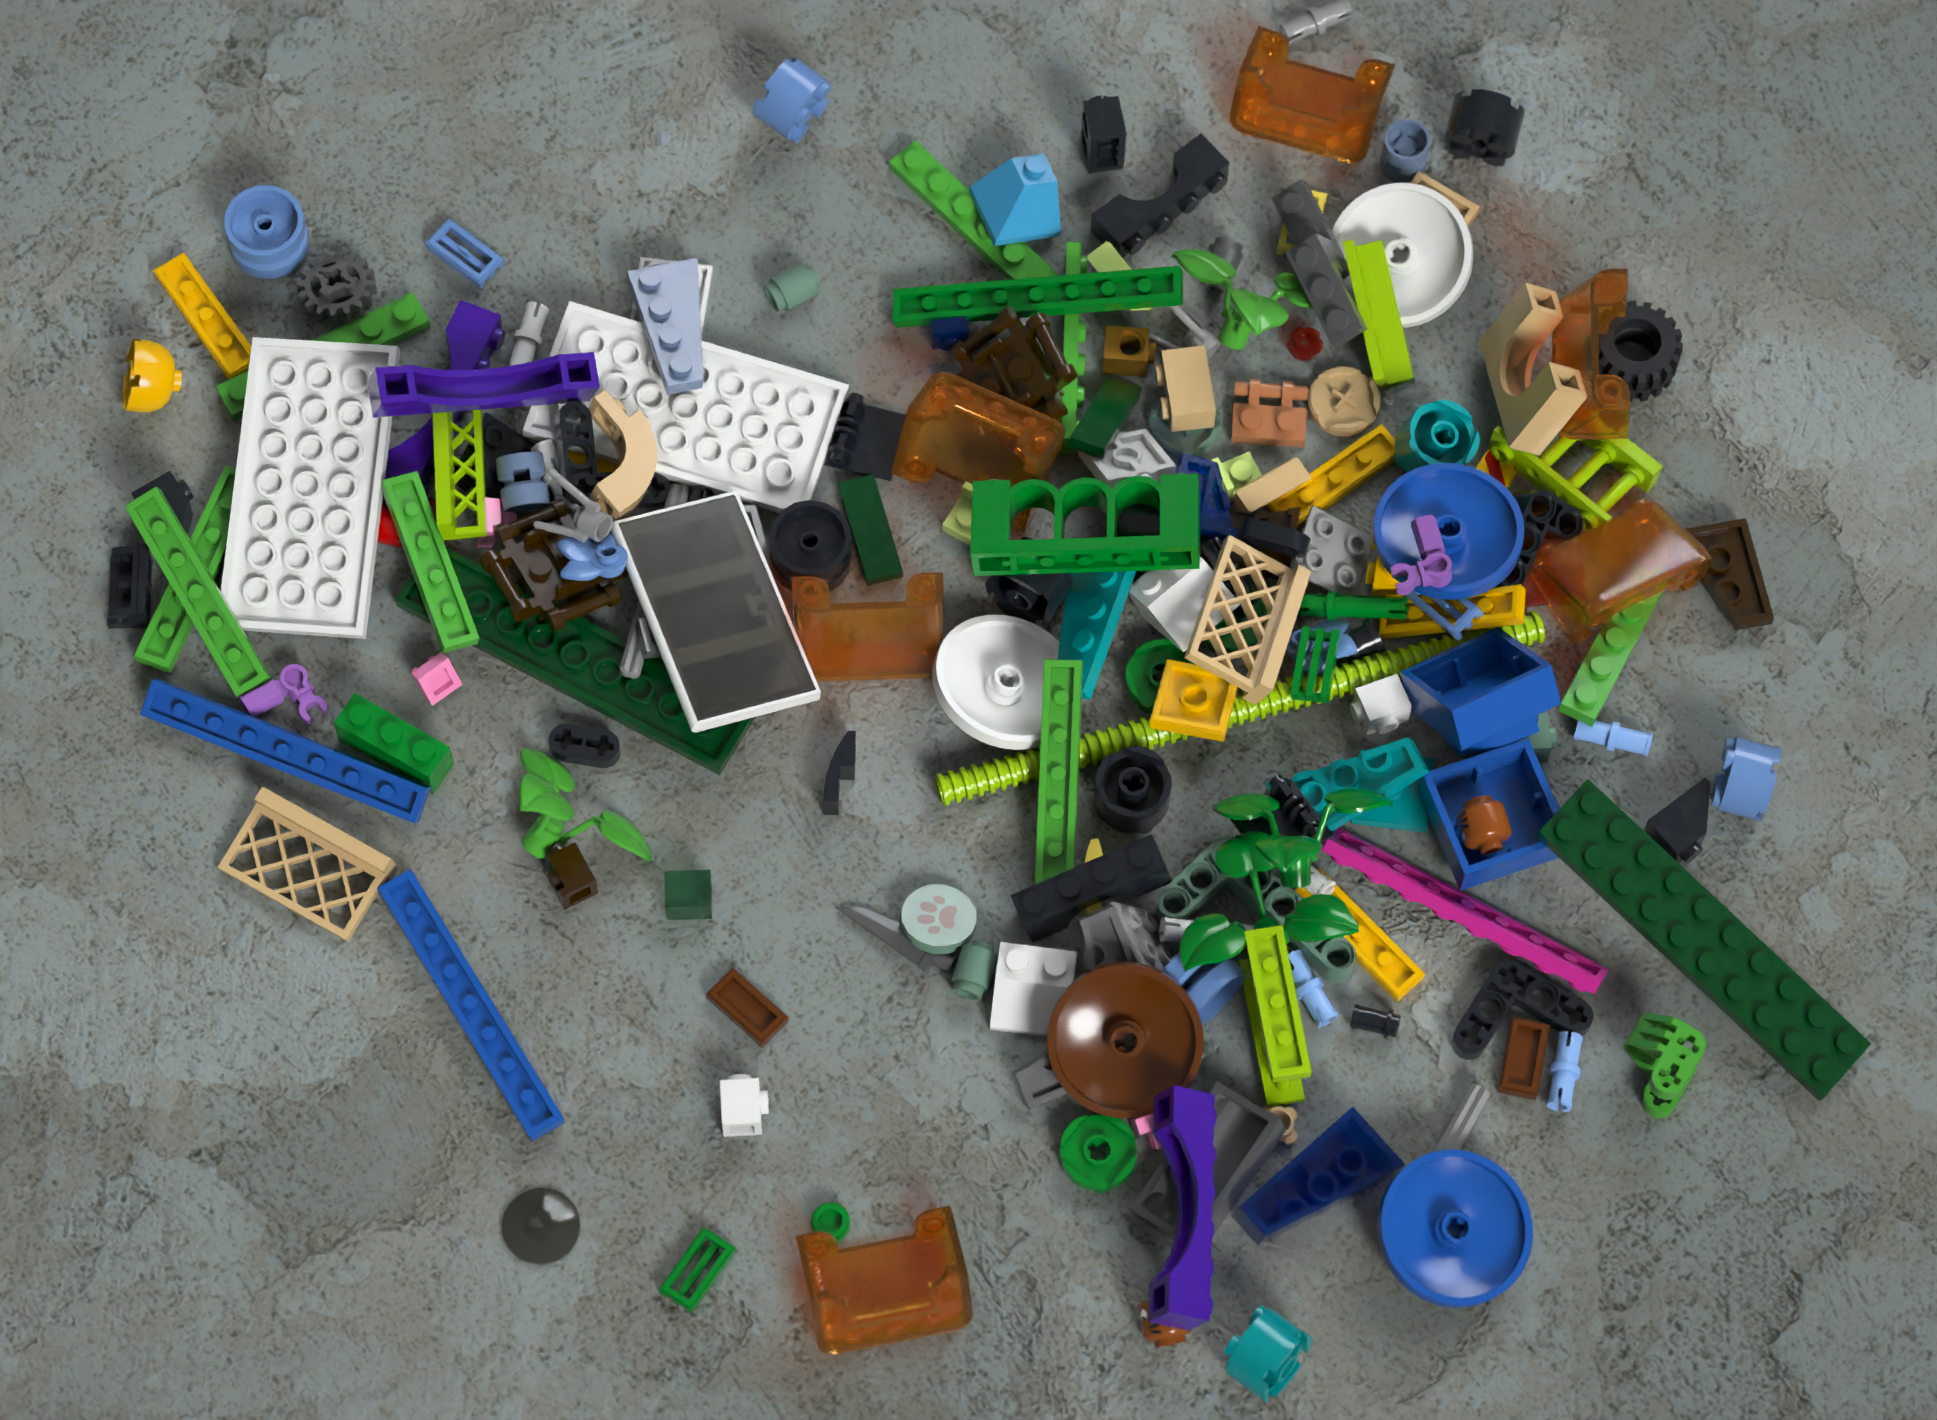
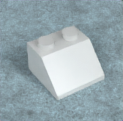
(1174, 599)
(1029, 986)

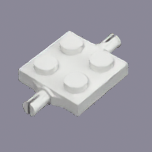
(1129, 456)

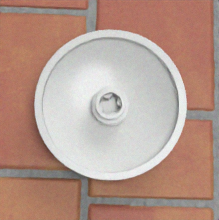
(1423, 242)
(993, 679)

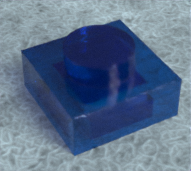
(948, 331)

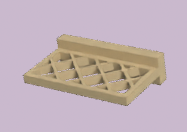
(1277, 626)
(322, 835)

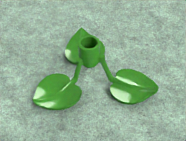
(1250, 310)
(541, 794)

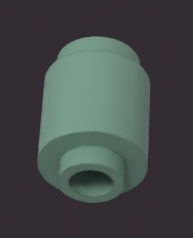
(792, 287)
(974, 970)

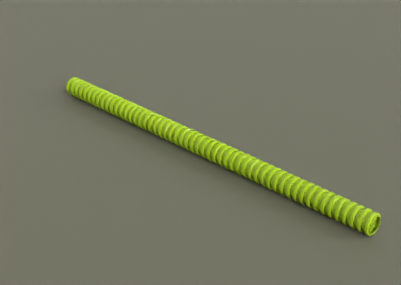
(1101, 744)

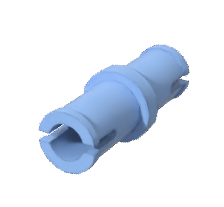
(1615, 737)
(1310, 990)
(1564, 1071)

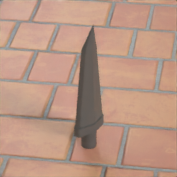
(891, 934)

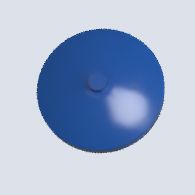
(1475, 519)
(1454, 1228)

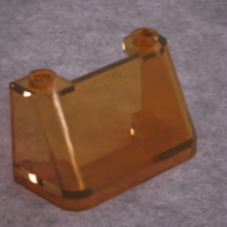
(1308, 104)
(1576, 345)
(975, 437)
(1618, 567)
(870, 637)
(886, 1287)

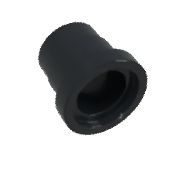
(1366, 639)

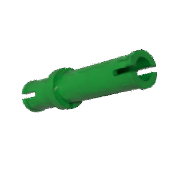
(1353, 606)

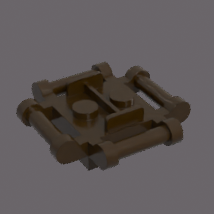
(1017, 364)
(537, 571)

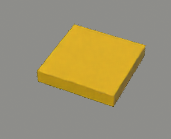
(1193, 702)

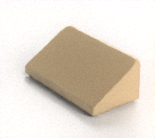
(1270, 486)

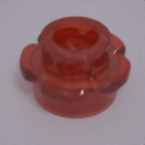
(1304, 352)

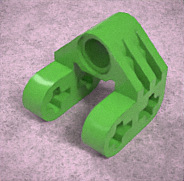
(1657, 1049)

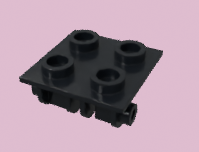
(865, 439)
(497, 442)
(1292, 818)

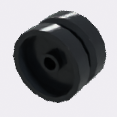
(810, 541)

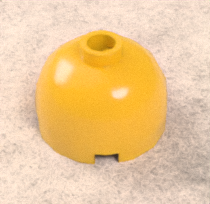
(149, 377)

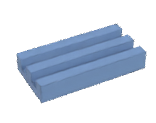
(486, 271)
(1463, 621)

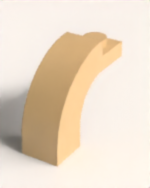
(636, 452)

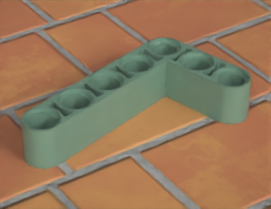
(1195, 899)

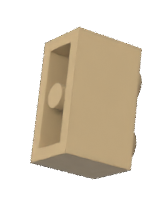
(1186, 388)

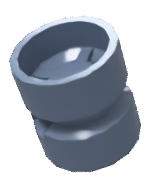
(1404, 150)
(522, 495)

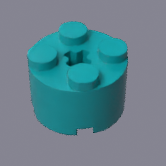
(1436, 435)
(1266, 1353)

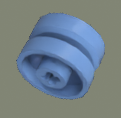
(266, 232)
(1208, 984)

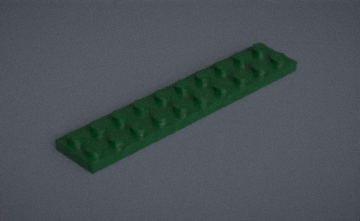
(585, 666)
(1703, 939)

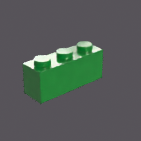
(393, 742)

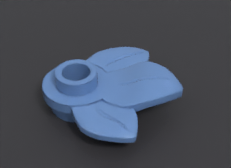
(592, 558)
(1346, 645)

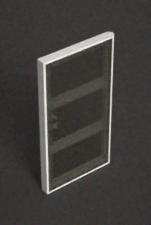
(715, 611)

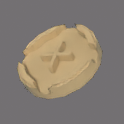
(1343, 401)

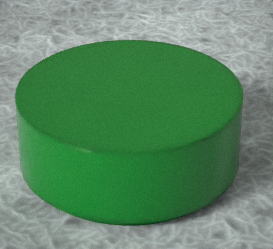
(831, 1219)

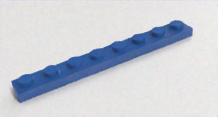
(285, 750)
(471, 1005)

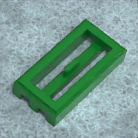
(1318, 636)
(679, 1297)

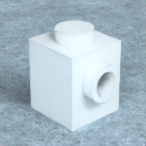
(1381, 705)
(742, 1105)

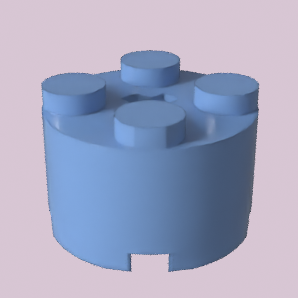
(792, 98)
(1746, 778)

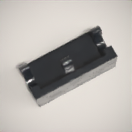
(130, 587)

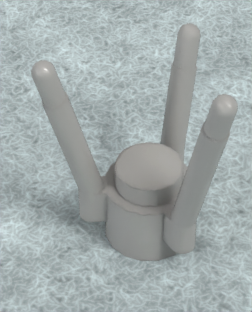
(1196, 336)
(588, 519)

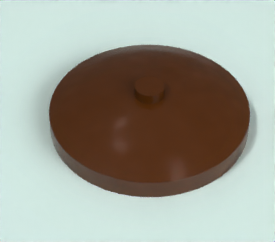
(1124, 1038)

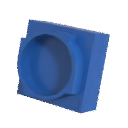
(1482, 692)
(1509, 776)

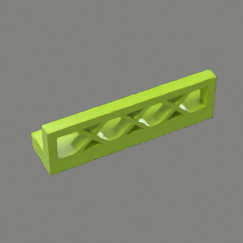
(1380, 312)
(447, 477)

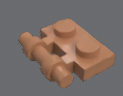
(1266, 423)

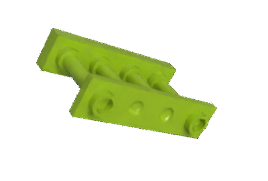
(1622, 454)
(1275, 1016)

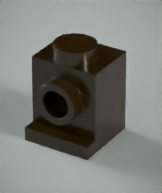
(570, 875)

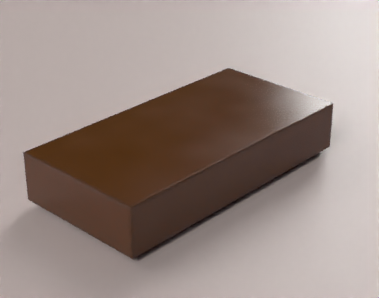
(747, 1007)
(1523, 1058)

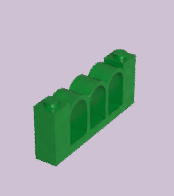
(998, 504)

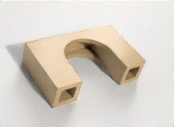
(1528, 410)

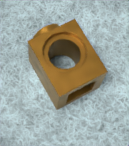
(1120, 338)

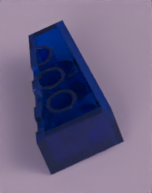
(1326, 1173)

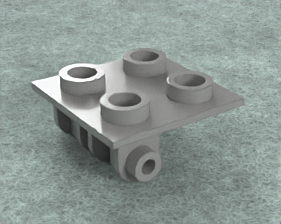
(1334, 553)
(1142, 936)

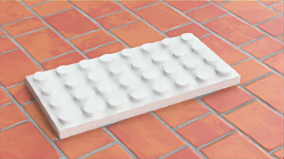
(744, 431)
(307, 489)

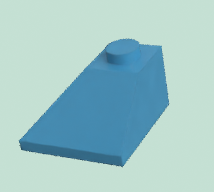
(1019, 201)

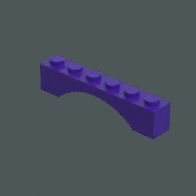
(471, 340)
(428, 390)
(1185, 1132)

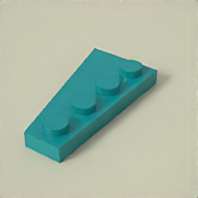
(1091, 620)
(1378, 770)

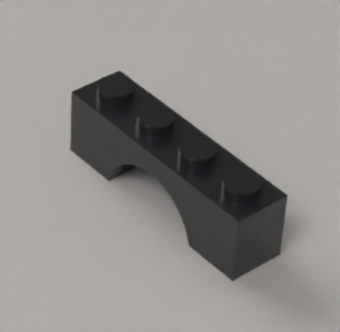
(1130, 222)
(1122, 872)

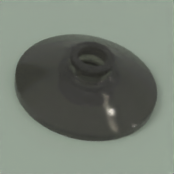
(543, 1243)

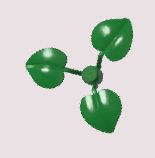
(1295, 853)
(1216, 940)

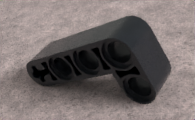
(1539, 525)

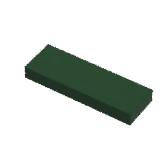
(1104, 417)
(870, 530)

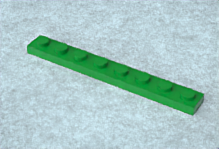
(1040, 295)

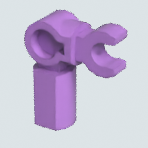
(1435, 566)
(292, 683)

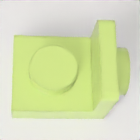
(1237, 473)
(959, 519)

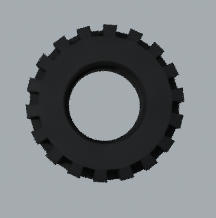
(1653, 332)

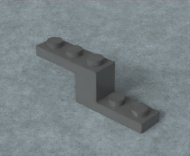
(1319, 263)

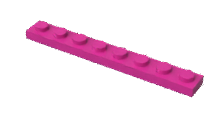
(1464, 909)

